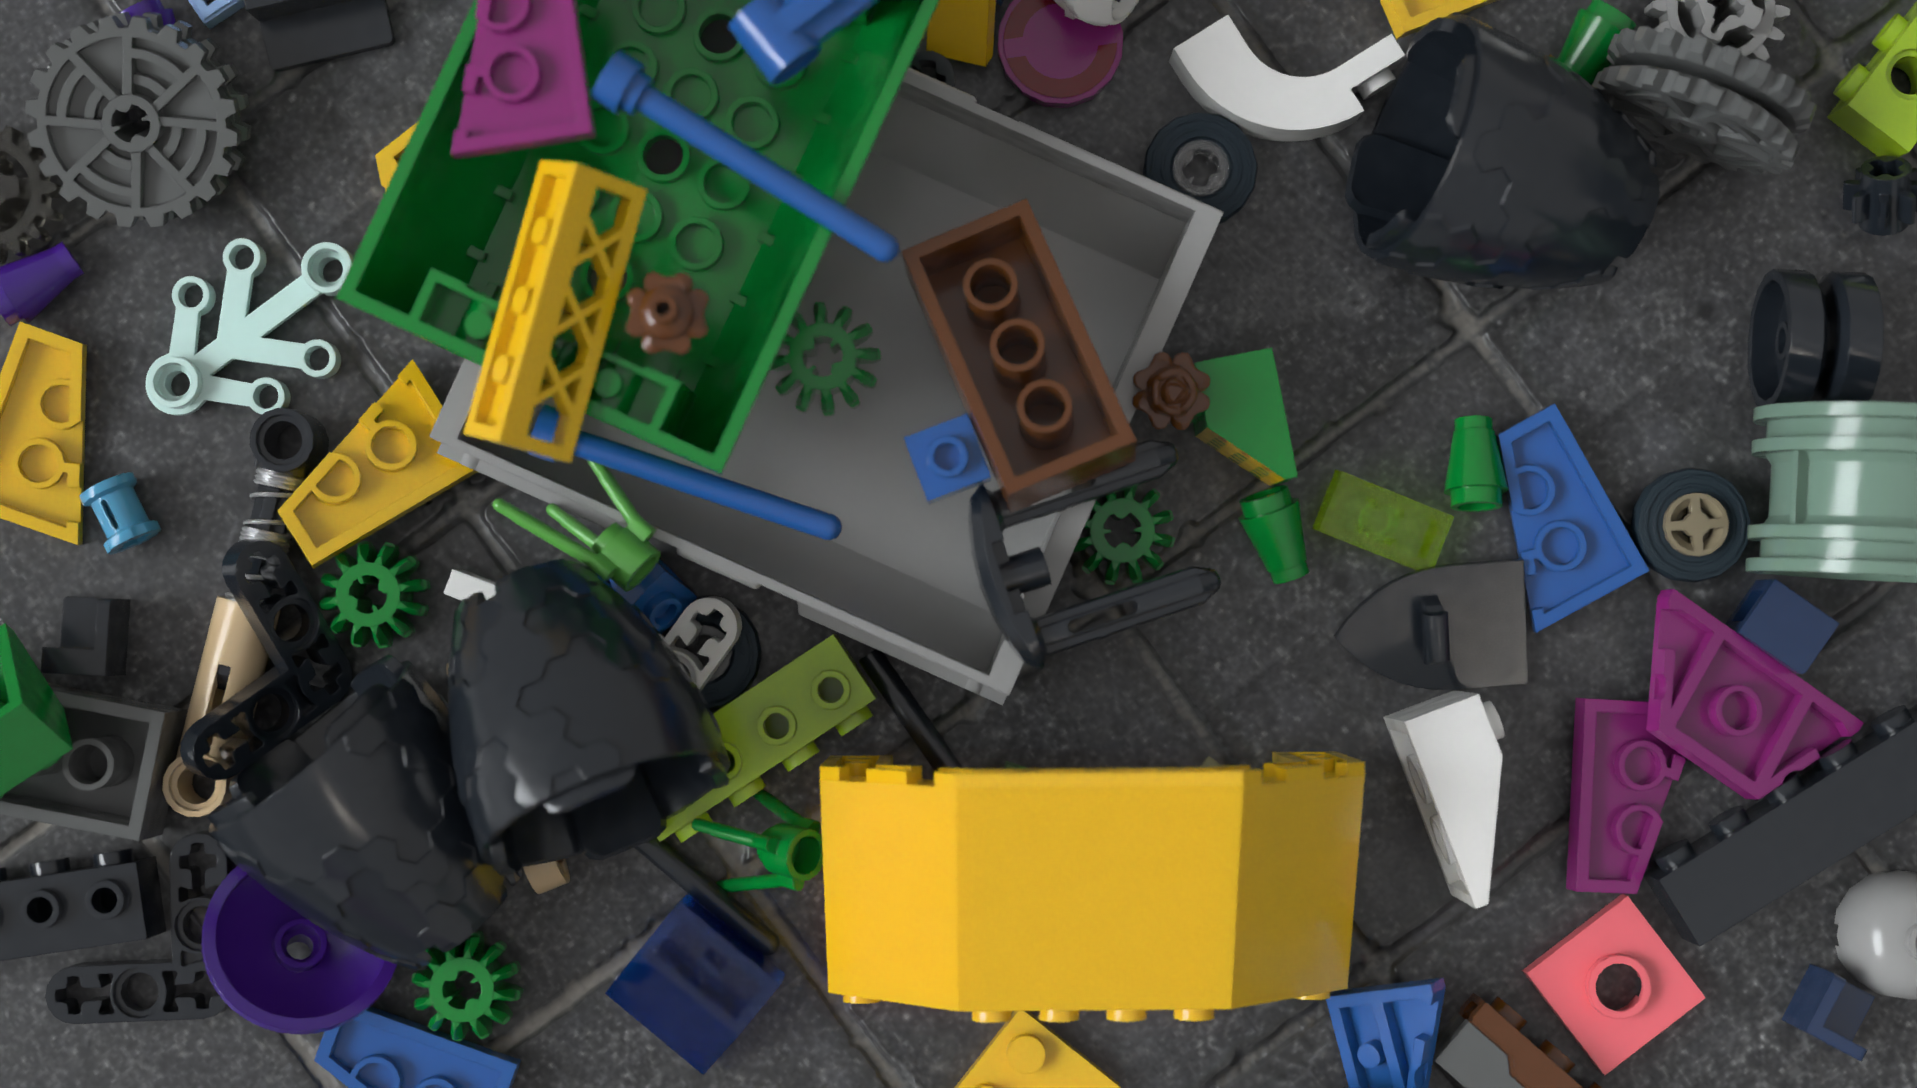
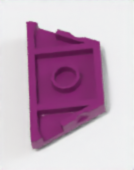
(1733, 703)

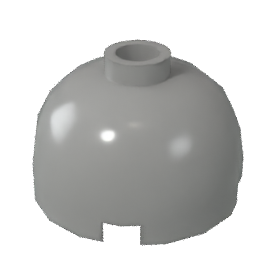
(1880, 933)

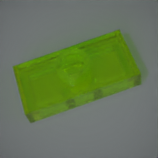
(1382, 521)

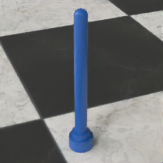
(628, 88)
(691, 480)

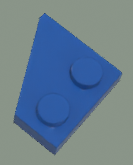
(1388, 1032)

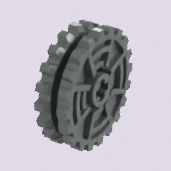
(1705, 100)
(88, 126)

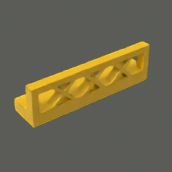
(533, 305)

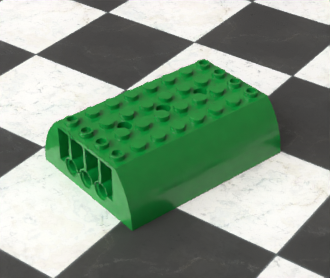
(453, 224)

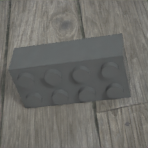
(111, 774)

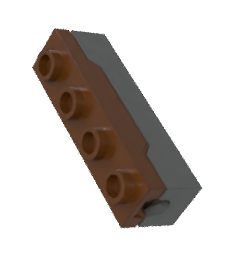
(1487, 1050)

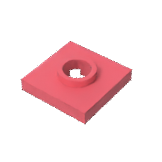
(1569, 975)

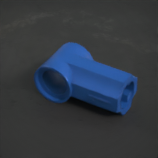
(789, 33)

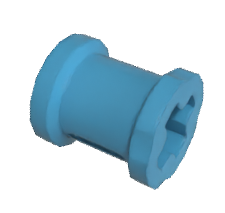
(120, 513)

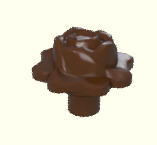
(667, 313)
(1171, 391)

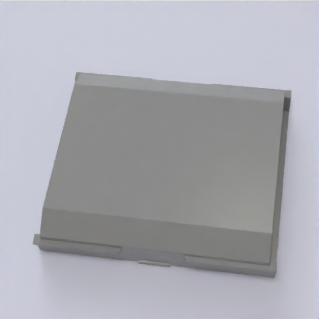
(900, 566)

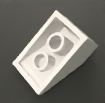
(1455, 778)

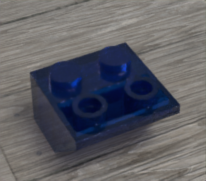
(695, 984)

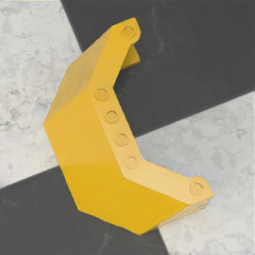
(1090, 885)

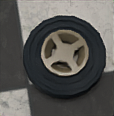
(1714, 521)

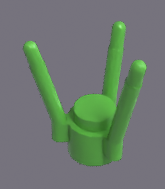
(616, 553)

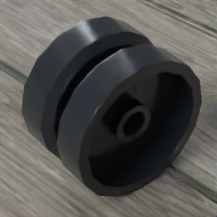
(1815, 337)

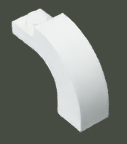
(1275, 106)

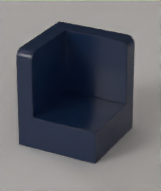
(1782, 624)
(1829, 1010)

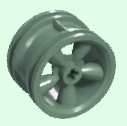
(1838, 491)

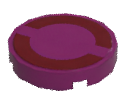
(1054, 56)

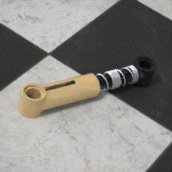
(232, 650)

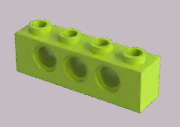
(1870, 103)

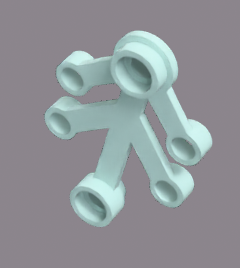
(241, 334)

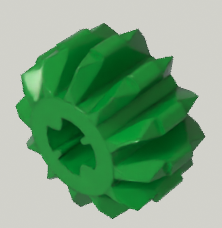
(842, 373)
(1123, 552)
(393, 581)
(483, 1005)

